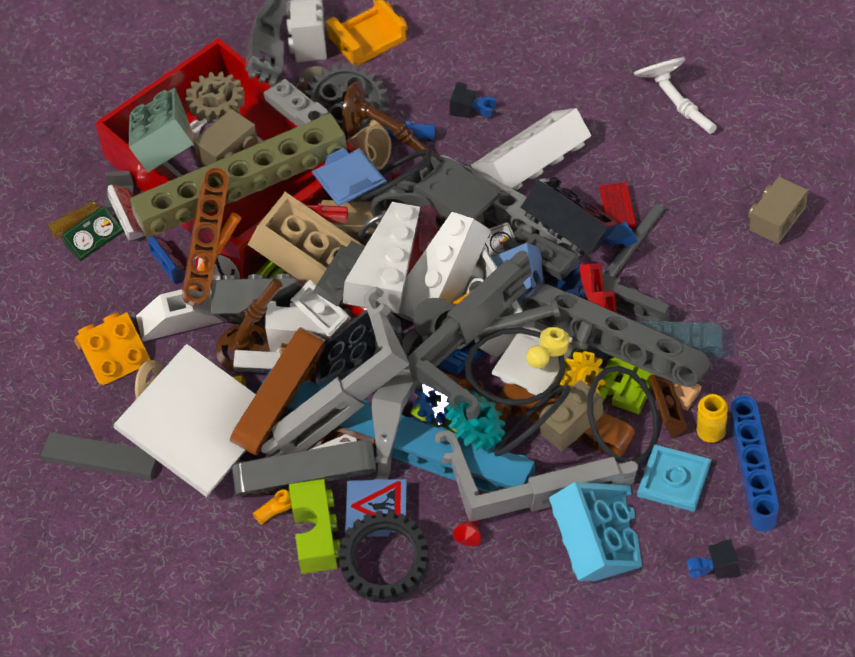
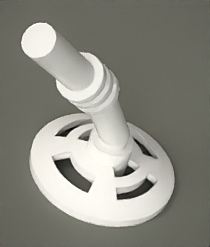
(661, 73)

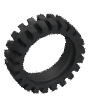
(374, 523)

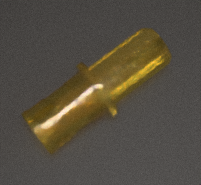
(70, 219)

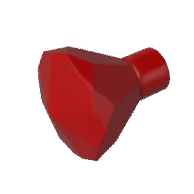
(467, 533)

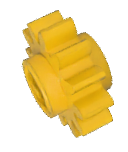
(583, 367)

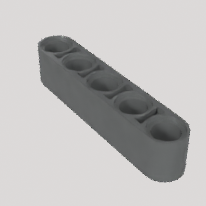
(321, 463)

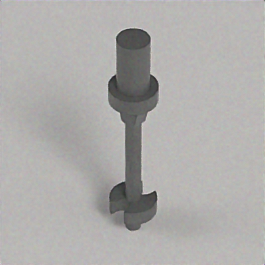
(580, 341)

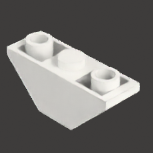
(171, 315)

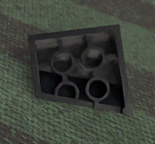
(566, 216)
(351, 348)

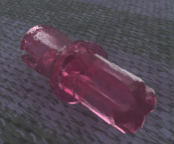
(427, 226)

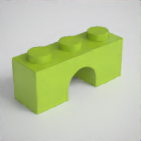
(311, 504)

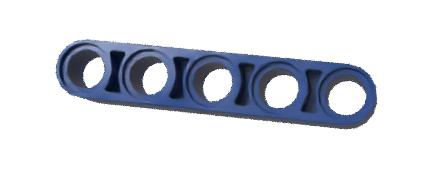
(757, 474)

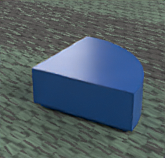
(621, 235)

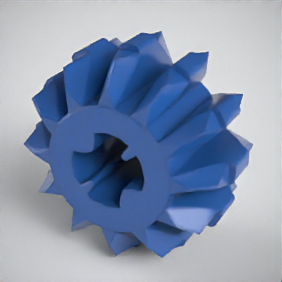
(428, 407)

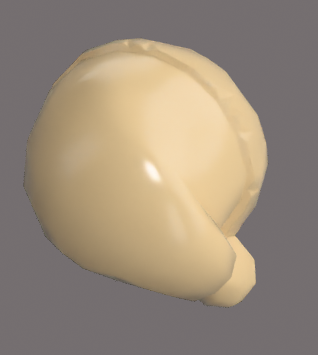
(374, 143)

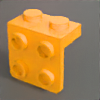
(112, 348)

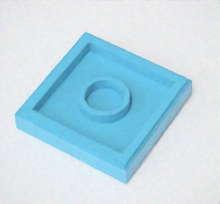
(674, 478)

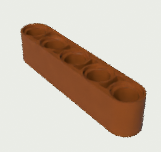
(207, 223)
(277, 391)
(613, 431)

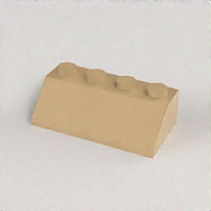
(298, 240)

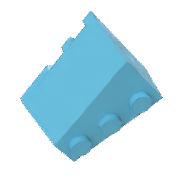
(597, 529)

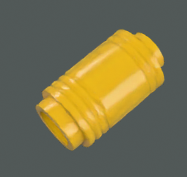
(712, 418)

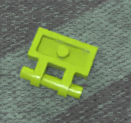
(628, 392)

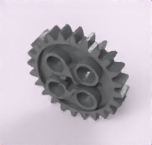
(337, 83)

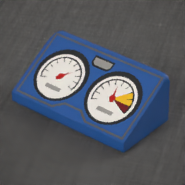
(167, 258)

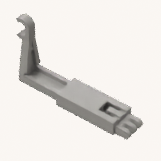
(341, 397)
(388, 407)
(537, 490)

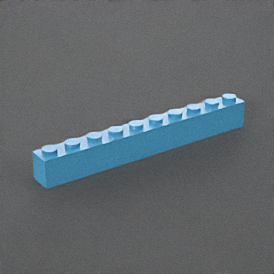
(417, 447)

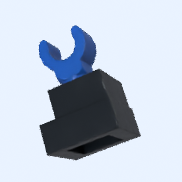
(464, 102)
(722, 561)

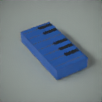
(456, 360)

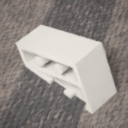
(306, 30)

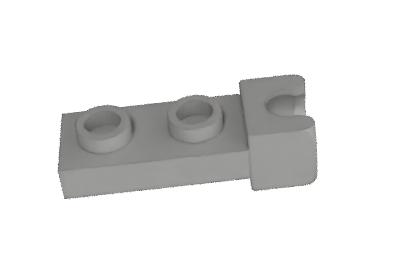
(294, 103)

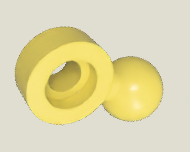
(552, 343)

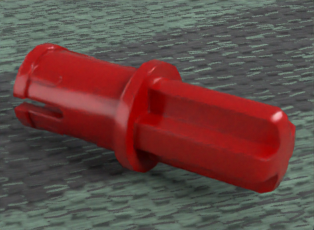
(335, 214)

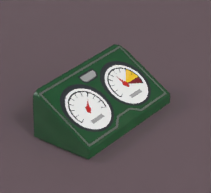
(91, 233)

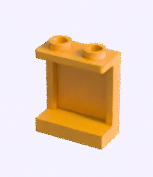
(367, 33)

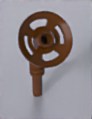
(360, 110)
(243, 337)

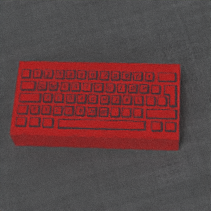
(617, 203)

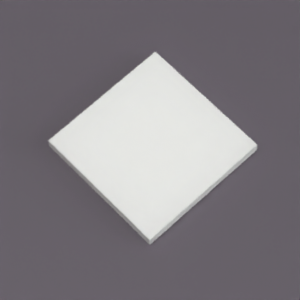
(189, 419)

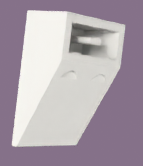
(514, 367)

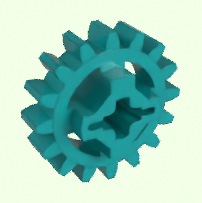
(482, 431)

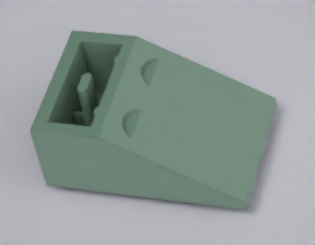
(159, 130)

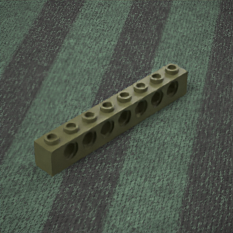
(246, 171)

